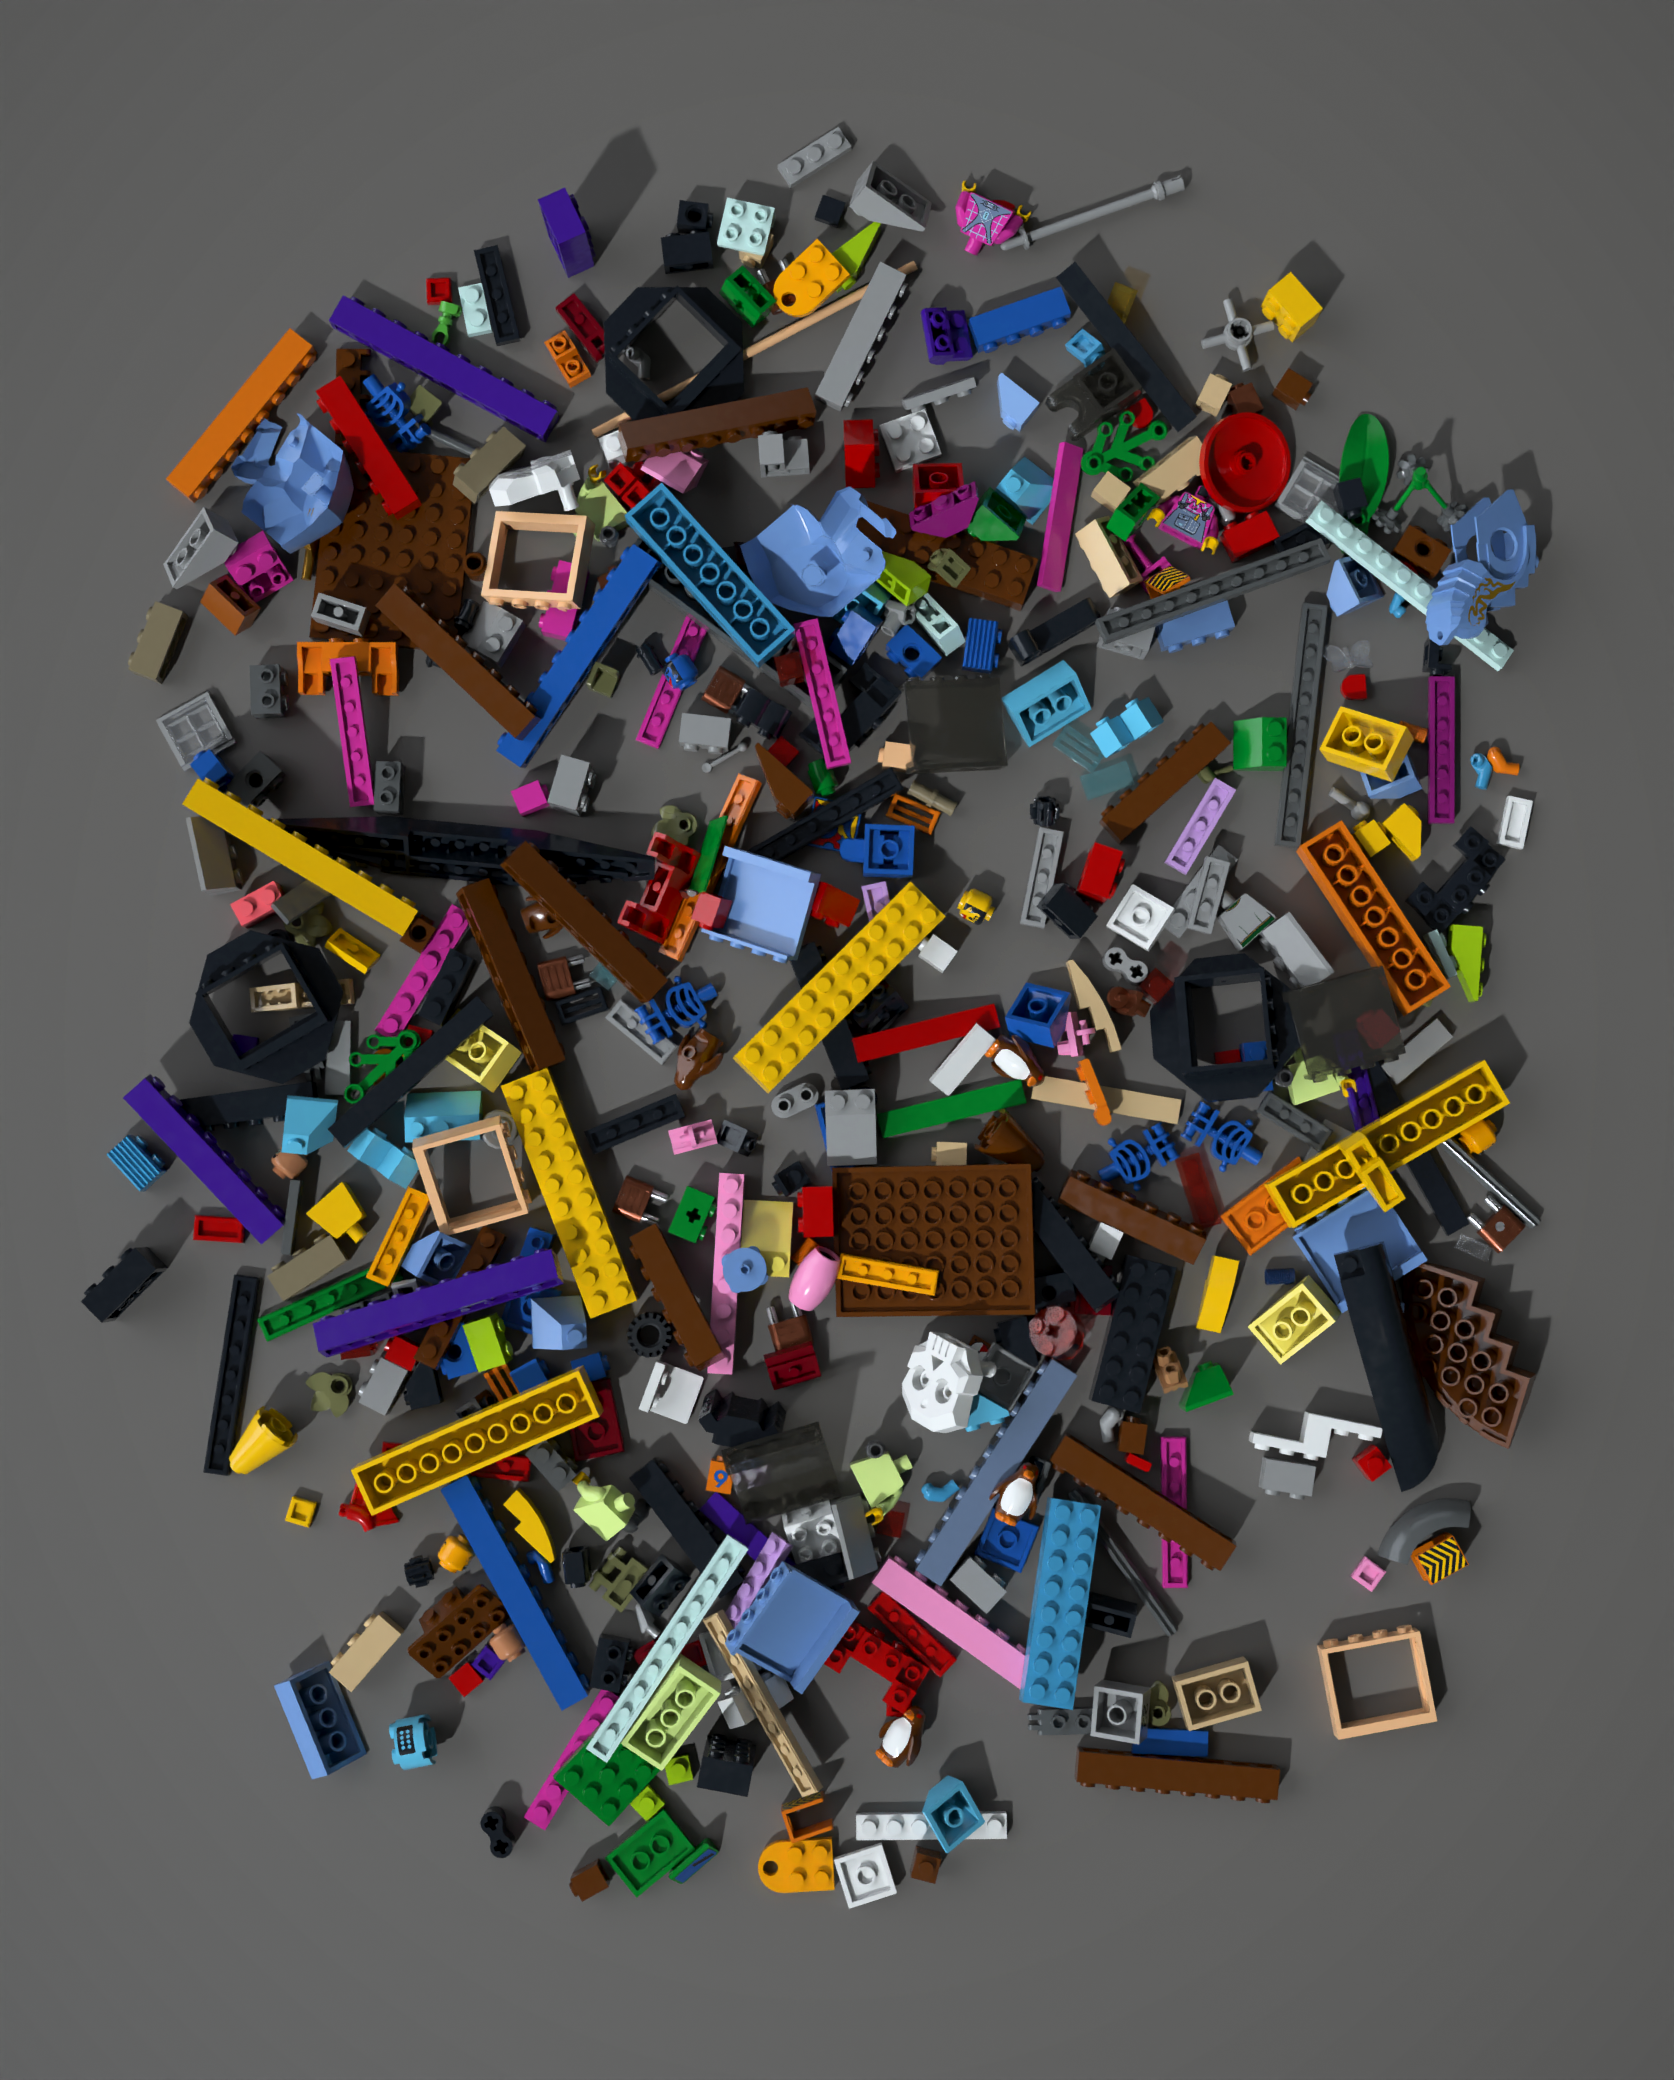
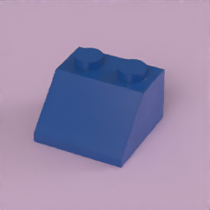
(1039, 1014)

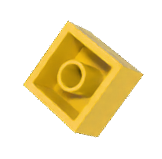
(1291, 307)

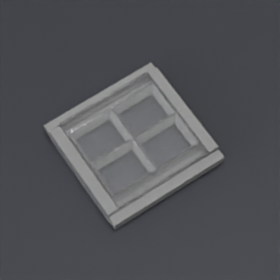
(1306, 489)
(194, 729)

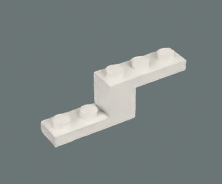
(1315, 1436)

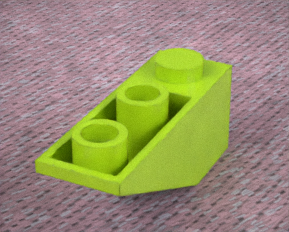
(1466, 946)

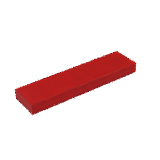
(912, 1633)

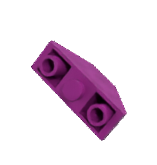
(947, 513)

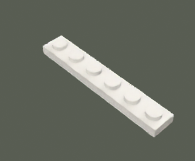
(916, 1827)

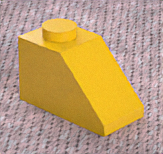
(1405, 830)

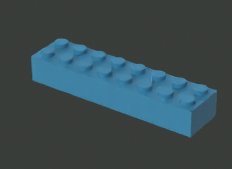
(710, 575)
(1060, 1603)

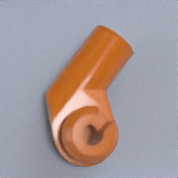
(1499, 763)

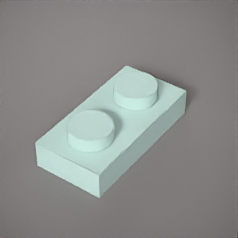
(475, 310)
(1436, 943)

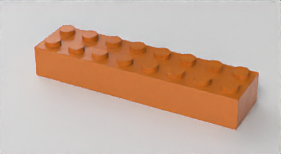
(1372, 917)

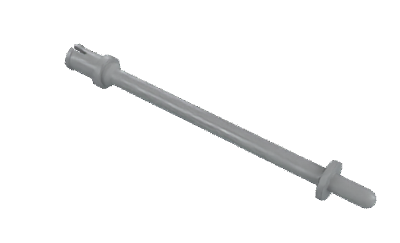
(1158, 191)

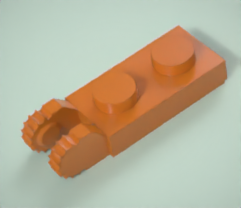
(1094, 1093)

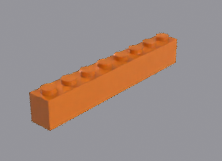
(242, 416)

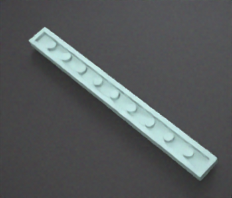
(1397, 576)
(667, 1648)

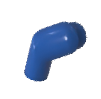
(543, 1564)

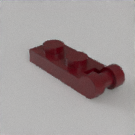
(582, 325)

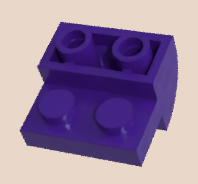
(946, 335)

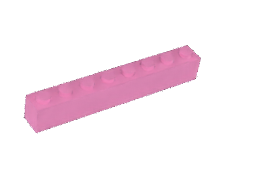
(726, 1240)
(951, 1618)

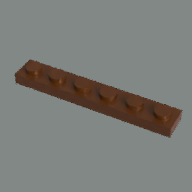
(442, 1334)

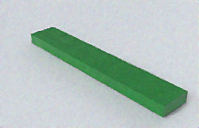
(951, 1108)
(320, 1304)

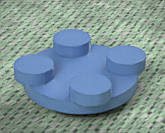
(744, 1269)

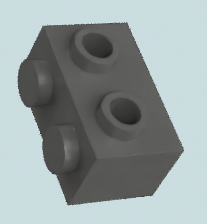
(268, 691)
(553, 1463)

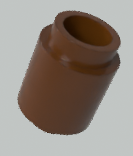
(473, 560)

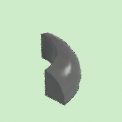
(1420, 1522)

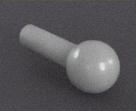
(1359, 810)

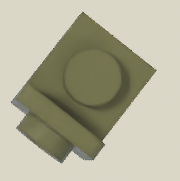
(948, 566)

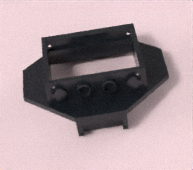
(718, 381)
(1175, 1030)
(291, 1049)

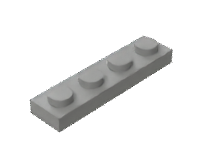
(1041, 875)
(1182, 906)

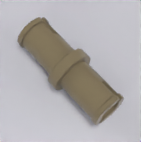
(932, 798)

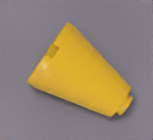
(262, 1440)

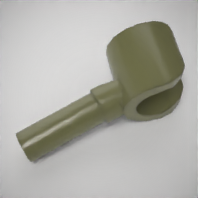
(1206, 775)

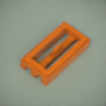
(893, 806)
(501, 1380)

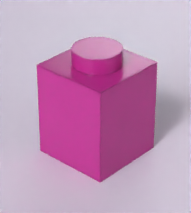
(531, 798)

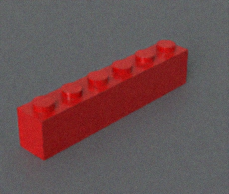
(368, 447)

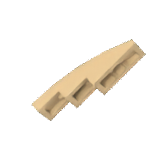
(290, 997)
(1087, 997)

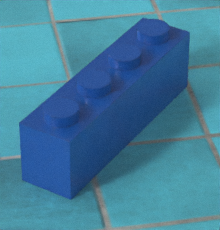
(1019, 320)

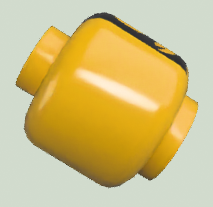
(976, 906)

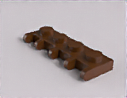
(350, 369)

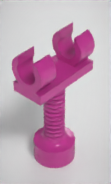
(1143, 559)

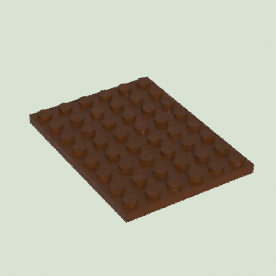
(419, 550)
(945, 1218)

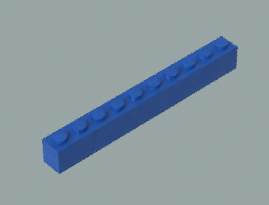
(582, 650)
(516, 1590)

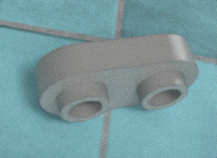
(794, 1100)

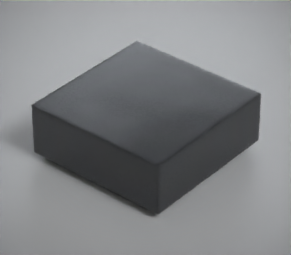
(830, 211)

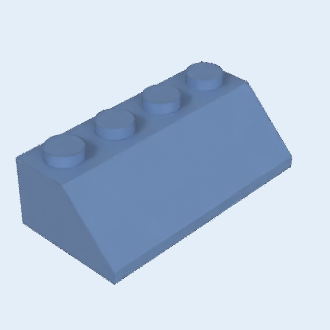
(320, 1720)

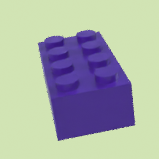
(567, 231)

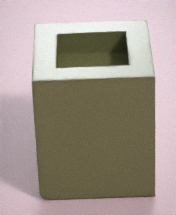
(424, 403)
(603, 679)

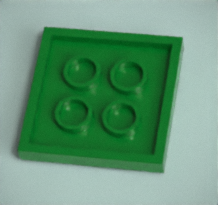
(605, 1786)

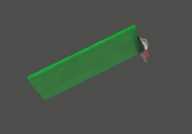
(707, 859)

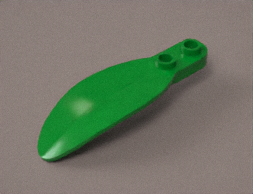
(1366, 457)

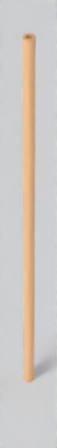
(760, 346)

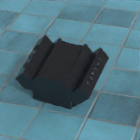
(739, 1419)

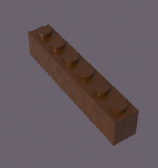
(1164, 782)
(1132, 1216)
(677, 1297)

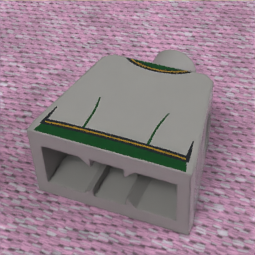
(1243, 918)

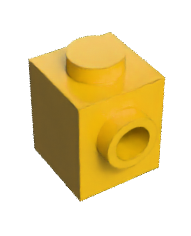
(1370, 837)

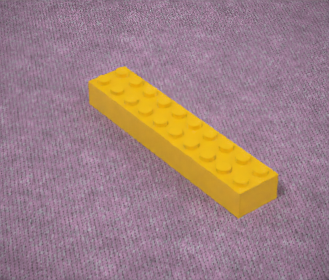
(300, 857)
(839, 987)
(1394, 1137)
(569, 1192)
(477, 1440)

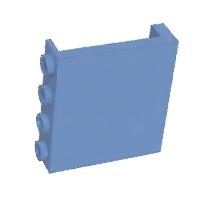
(767, 904)
(1351, 1226)
(792, 1626)

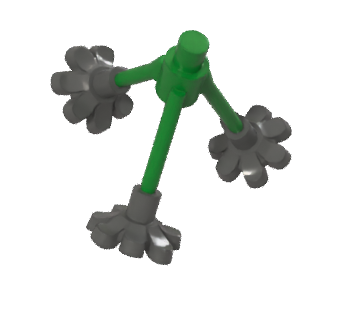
(1416, 478)

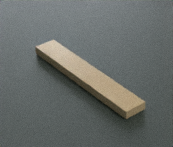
(1118, 1100)

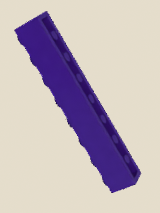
(205, 1158)

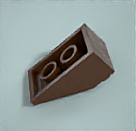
(787, 790)

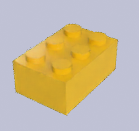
(1366, 744)

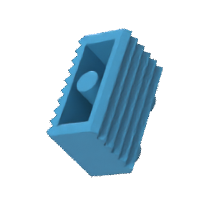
(137, 1162)

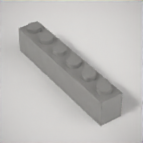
(860, 336)

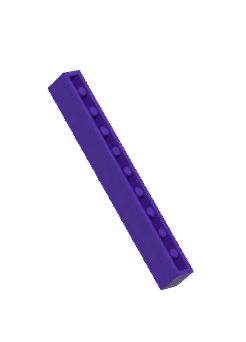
(444, 368)
(438, 1303)

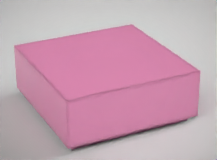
(1368, 1573)

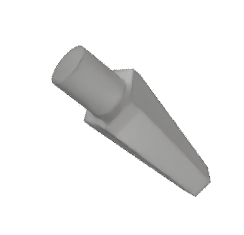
(646, 1621)

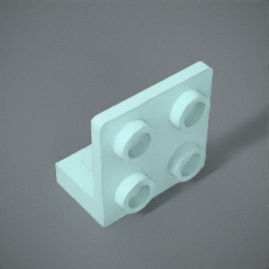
(746, 226)

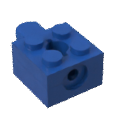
(883, 850)

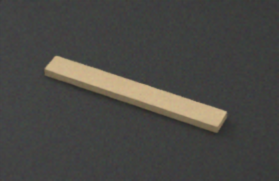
(765, 1708)

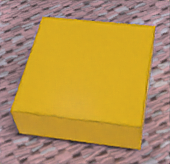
(301, 1511)

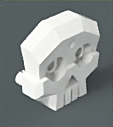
(541, 477)
(943, 1382)

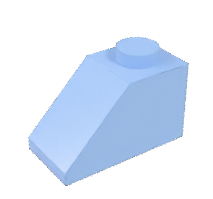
(1015, 403)

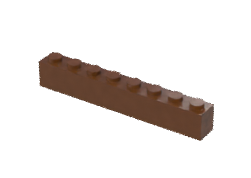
(716, 424)
(459, 662)
(584, 922)
(511, 975)
(1142, 1501)
(1177, 1773)

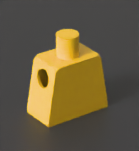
(340, 1213)

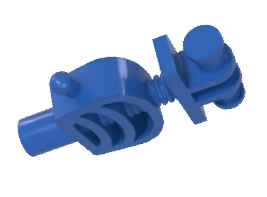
(408, 432)
(697, 998)
(1243, 1150)
(1117, 1168)

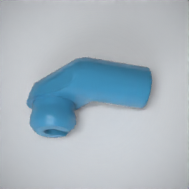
(1395, 607)
(1483, 769)
(939, 1494)

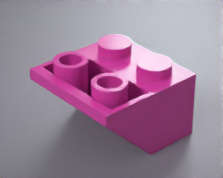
(258, 567)

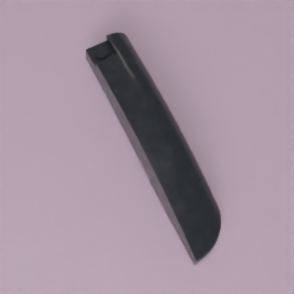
(1389, 1362)

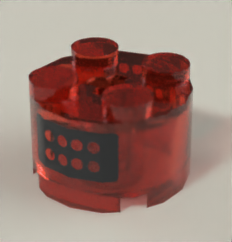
(1045, 1327)

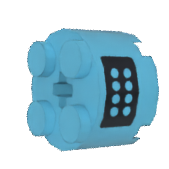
(413, 1742)

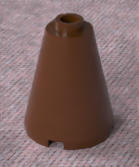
(1008, 1142)

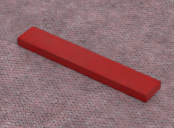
(924, 1033)
(509, 1468)

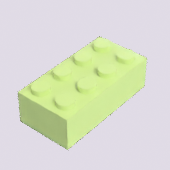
(672, 1712)

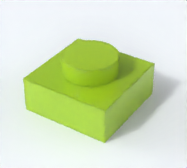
(679, 1769)
(647, 1802)

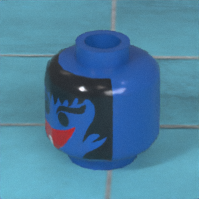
(680, 671)

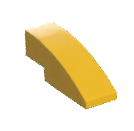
(1372, 1171)
(1217, 1293)
(532, 1524)

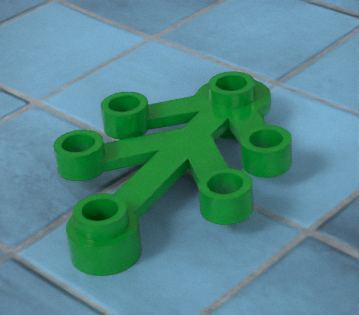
(1120, 448)
(385, 1062)

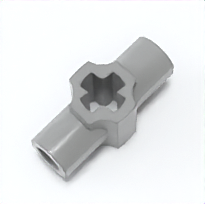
(897, 615)

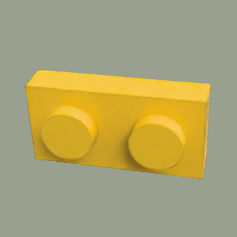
(352, 950)

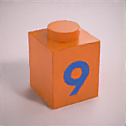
(717, 1478)

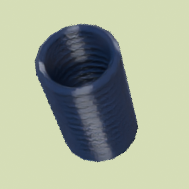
(1276, 1276)

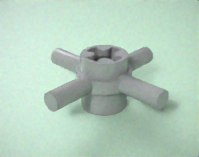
(1243, 327)

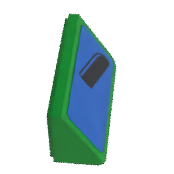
(694, 1861)

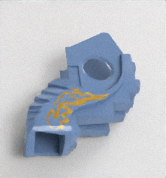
(1486, 585)

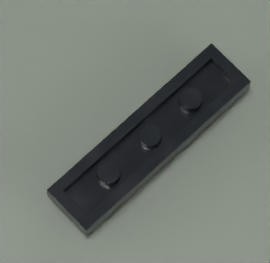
(497, 295)
(634, 1124)

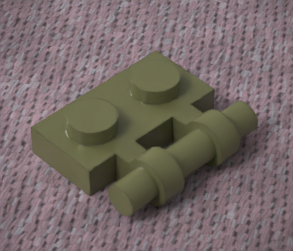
(618, 1591)

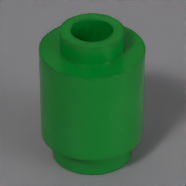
(822, 778)

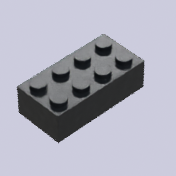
(727, 1765)

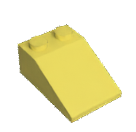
(485, 1057)
(769, 1229)
(1295, 1319)

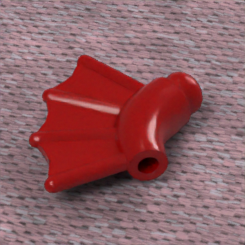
(359, 1512)

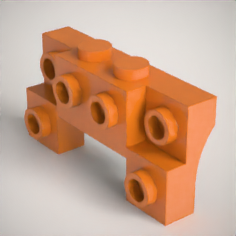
(373, 660)

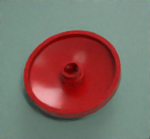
(1244, 462)

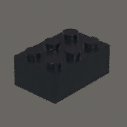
(123, 1283)

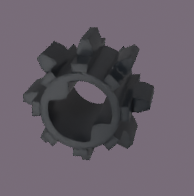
(1044, 811)
(419, 1571)

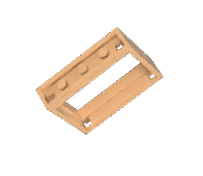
(539, 522)
(485, 1216)
(1385, 1722)

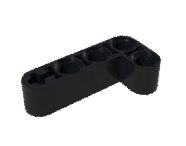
(1034, 643)

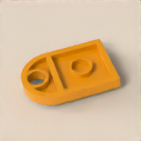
(811, 279)
(801, 1865)

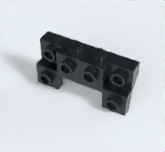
(863, 713)
(1467, 881)

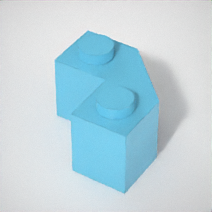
(1125, 728)
(384, 1156)

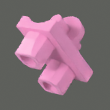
(1074, 1045)
(693, 1137)

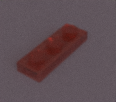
(1197, 1190)

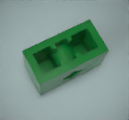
(747, 296)
(1132, 512)
(681, 1222)

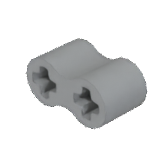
(1125, 965)

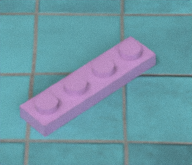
(1200, 826)
(770, 1557)

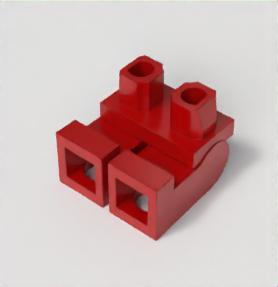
(629, 483)

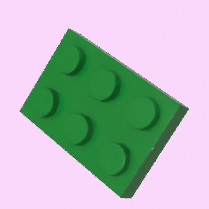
(650, 1852)

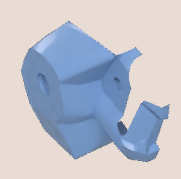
(305, 476)
(791, 552)

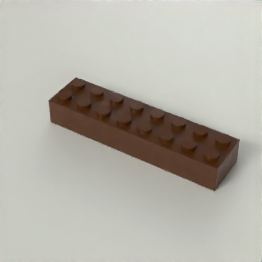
(995, 571)

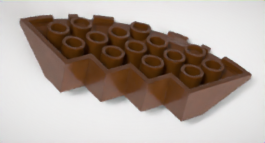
(1462, 1353)

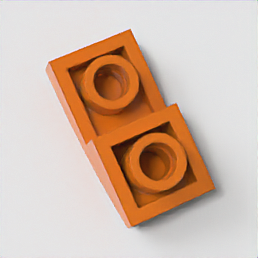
(567, 359)

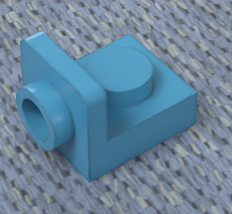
(1085, 347)

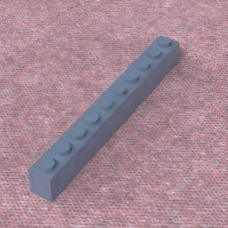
(999, 1463)

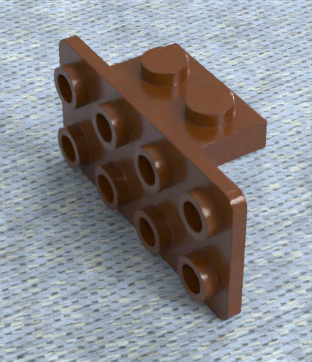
(456, 1628)

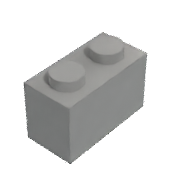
(340, 614)
(705, 733)
(383, 1385)
(1287, 1477)
(977, 1583)

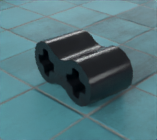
(498, 1832)

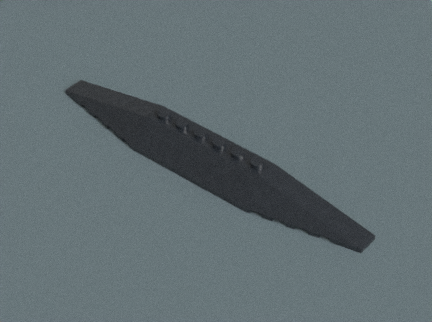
(462, 849)

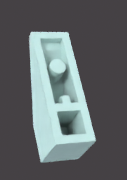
(938, 624)

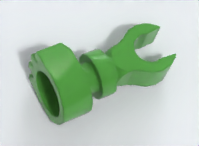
(449, 310)

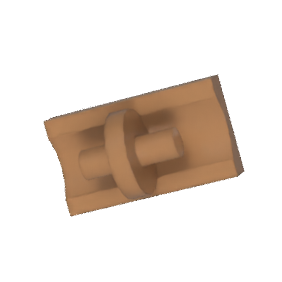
(1169, 1370)

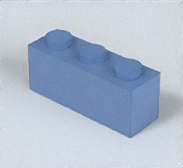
(1195, 628)

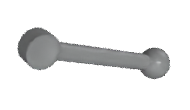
(706, 767)

